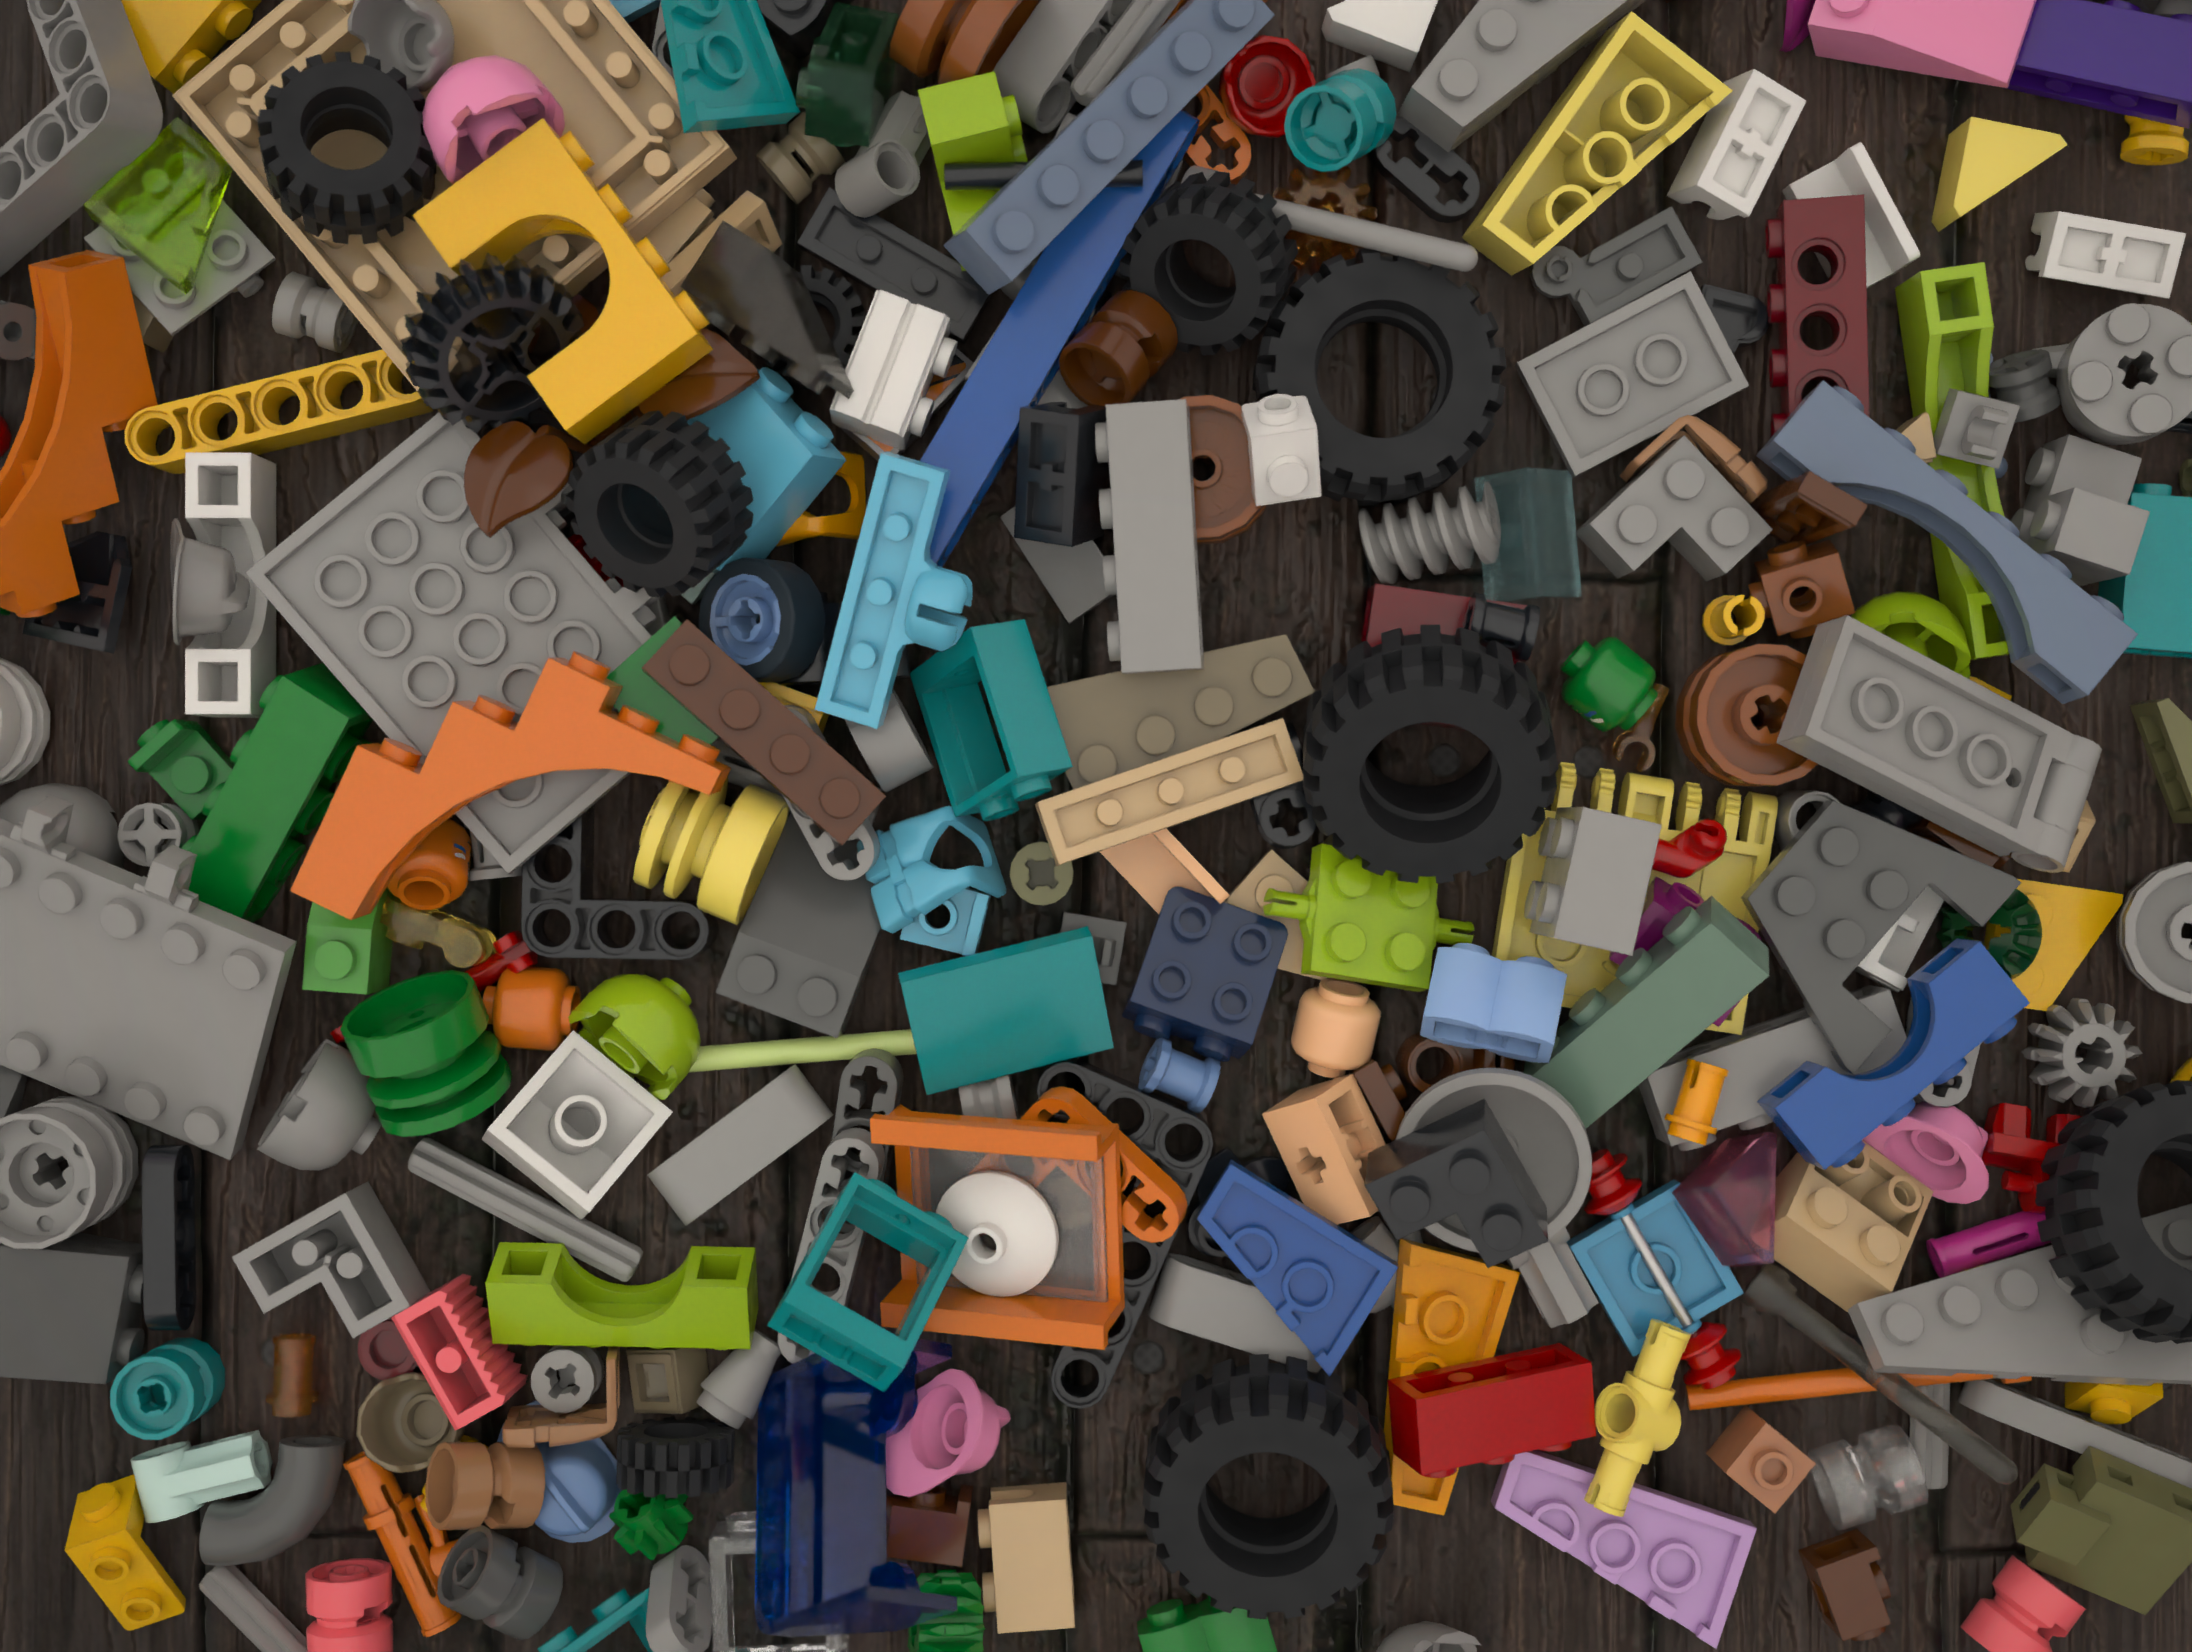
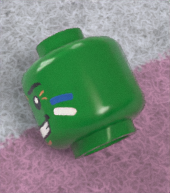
(1608, 684)

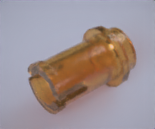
(293, 1375)

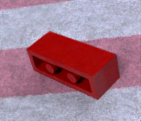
(1491, 1409)

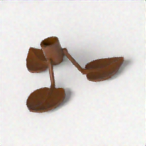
(523, 470)

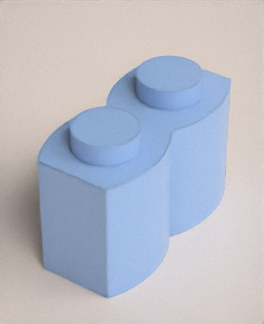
(1494, 1003)

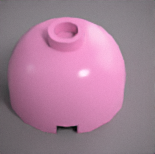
(483, 108)

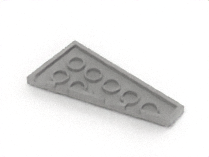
(2021, 1322)

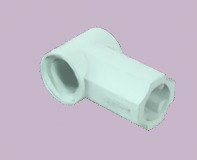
(184, 1477)

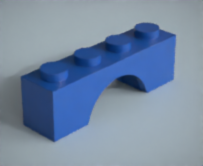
(1957, 1005)

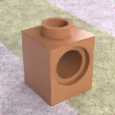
(1760, 1459)

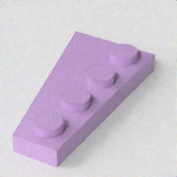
(1662, 1549)

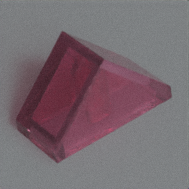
(1734, 1199)

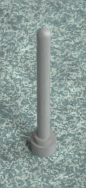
(1369, 233)

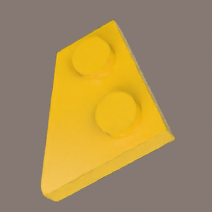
(2070, 927)

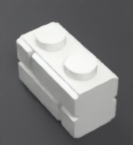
(893, 369)

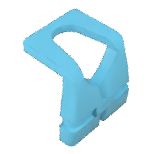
(907, 879)

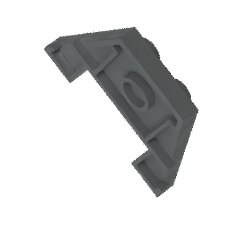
(1840, 894)

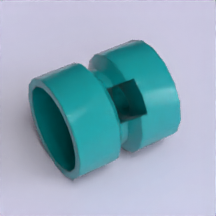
(1340, 119)
(167, 1388)

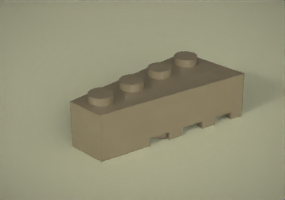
(1140, 718)

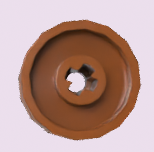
(956, 35)
(1225, 500)
(1718, 710)

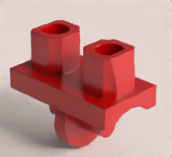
(2012, 1149)

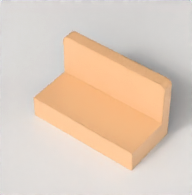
(1160, 863)

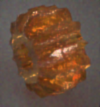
(1327, 194)

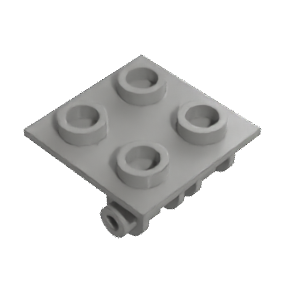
(228, 266)

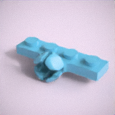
(892, 592)

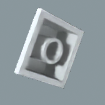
(576, 1125)

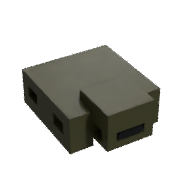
(2107, 1528)

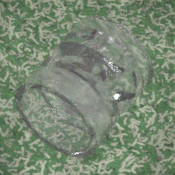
(1868, 1476)

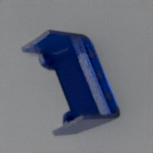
(825, 1502)

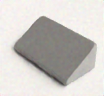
(1068, 573)

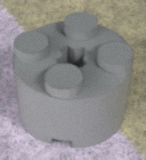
(2092, 380)

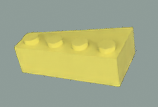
(1604, 128)

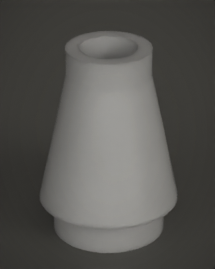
(739, 1381)

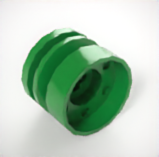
(427, 1053)

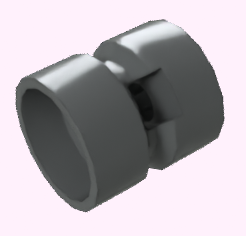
(500, 1583)

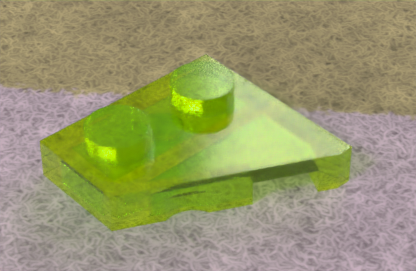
(166, 202)

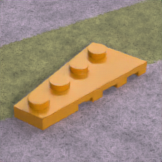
(1443, 1316)

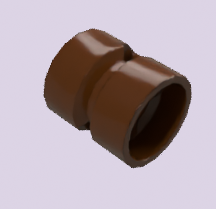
(1118, 349)

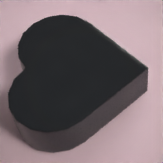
(1739, 315)

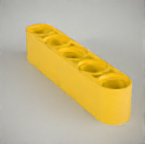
(258, 409)

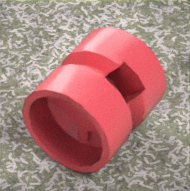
(349, 1606)
(2022, 1612)

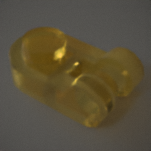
(461, 940)

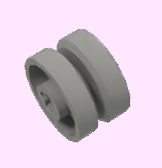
(2151, 931)

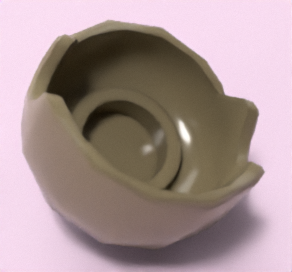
(403, 1424)

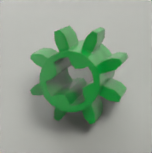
(650, 1522)

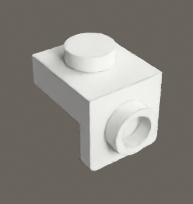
(1282, 449)

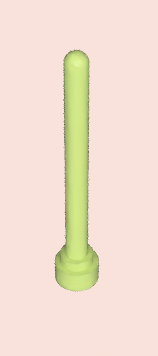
(801, 1050)

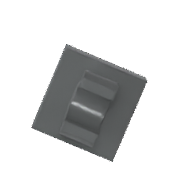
(1107, 939)

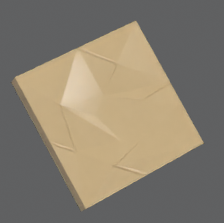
(582, 50)

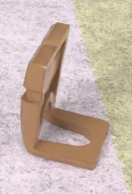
(1715, 447)
(536, 1424)

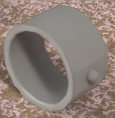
(894, 749)

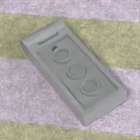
(1939, 744)

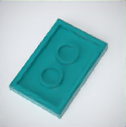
(1006, 1010)

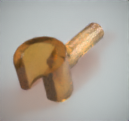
(1642, 732)

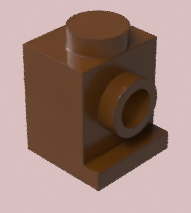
(929, 1526)
(1848, 1585)

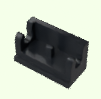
(1059, 474)

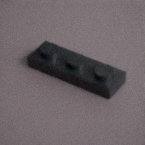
(894, 262)

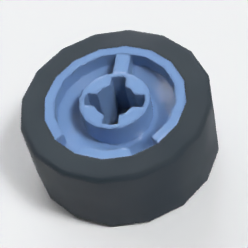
(788, 613)

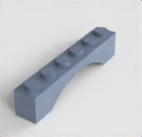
(1103, 138)
(2048, 621)

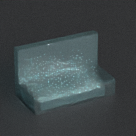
(1536, 536)

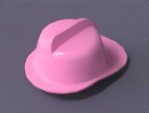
(1939, 1150)
(948, 1435)

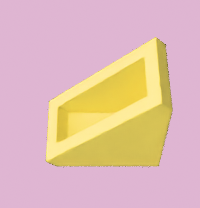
(1985, 159)

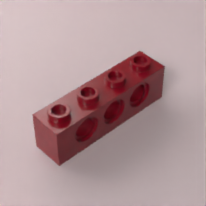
(1837, 232)

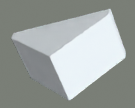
(1380, 28)

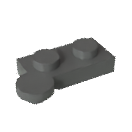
(1618, 269)

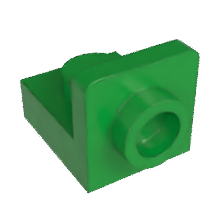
(182, 762)

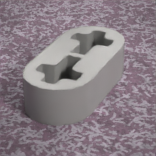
(679, 1602)

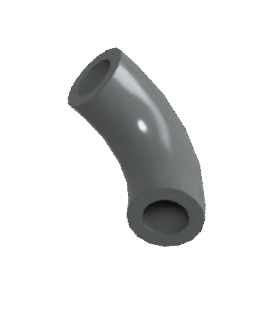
(280, 1514)

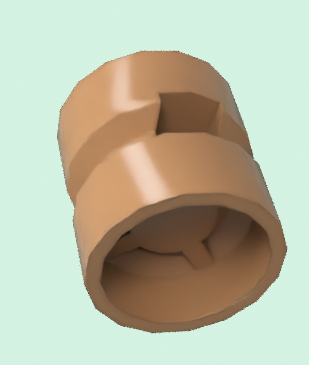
(485, 1485)

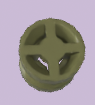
(1039, 862)

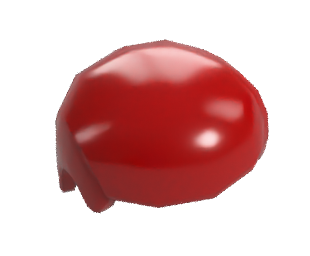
(1263, 83)

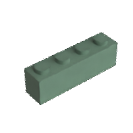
(1652, 1008)

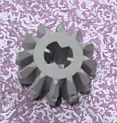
(2104, 1057)

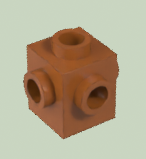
(1823, 593)

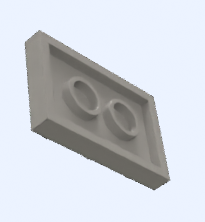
(1631, 374)

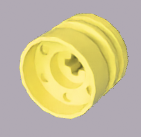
(713, 842)

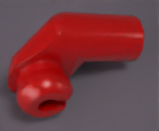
(1691, 849)

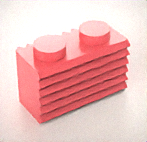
(456, 1353)

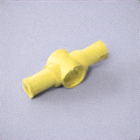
(1637, 1417)

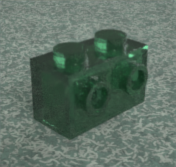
(848, 75)

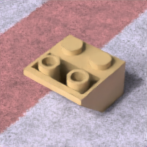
(1847, 1224)

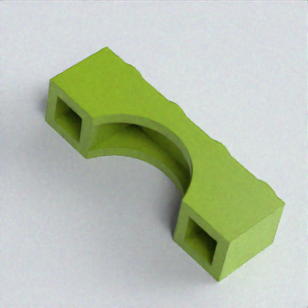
(549, 1299)

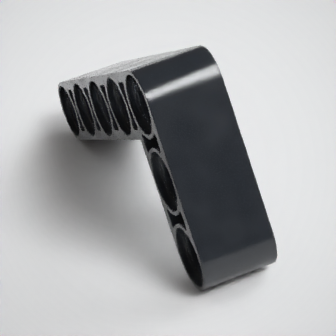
(590, 915)
(1186, 1170)

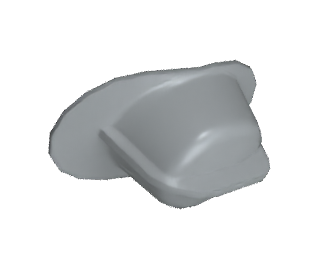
(203, 586)

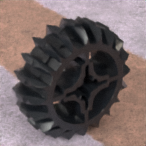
(499, 310)

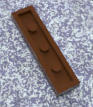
(763, 732)

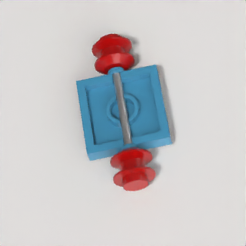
(1655, 1266)

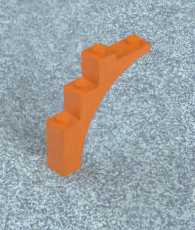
(84, 383)
(395, 802)

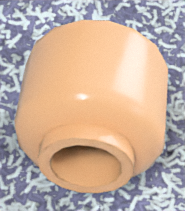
(1335, 1027)

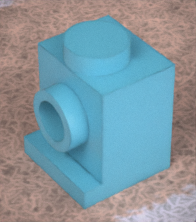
(964, 929)

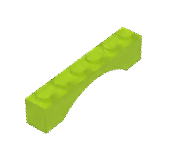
(1947, 346)

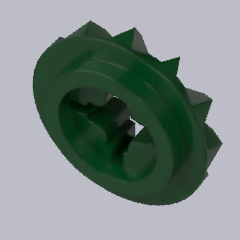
(2011, 950)

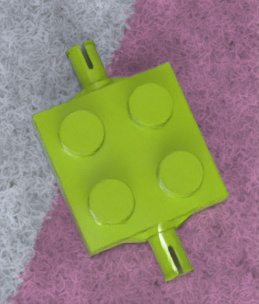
(1366, 923)

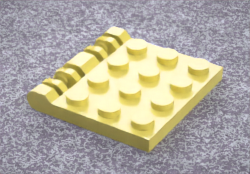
(1648, 800)

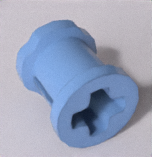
(1179, 1075)

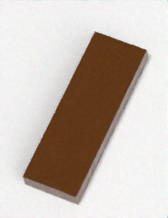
(1808, 509)

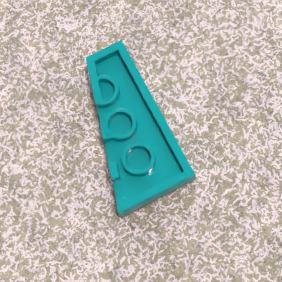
(725, 66)

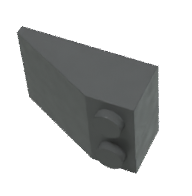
(804, 939)

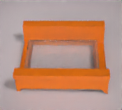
(1078, 1177)

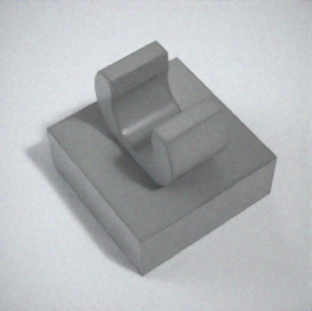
(1974, 428)

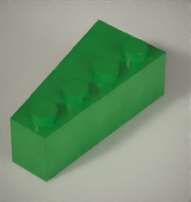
(275, 791)

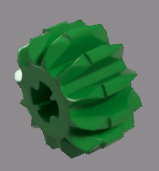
(955, 1631)

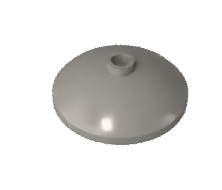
(1538, 1126)

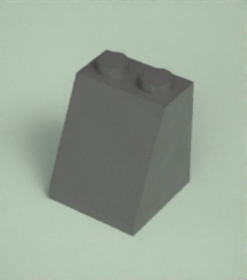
(71, 1309)

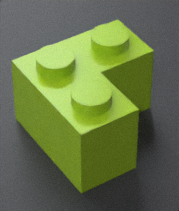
(970, 125)

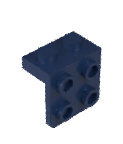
(1206, 974)

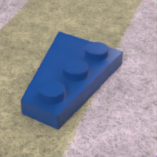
(1299, 1260)

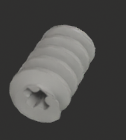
(1432, 536)

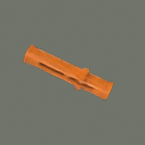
(402, 1540)

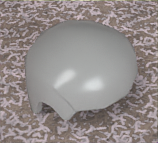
(406, 36)

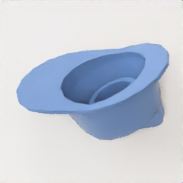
(577, 1490)

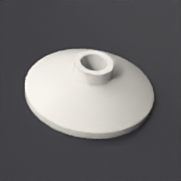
(1015, 1219)

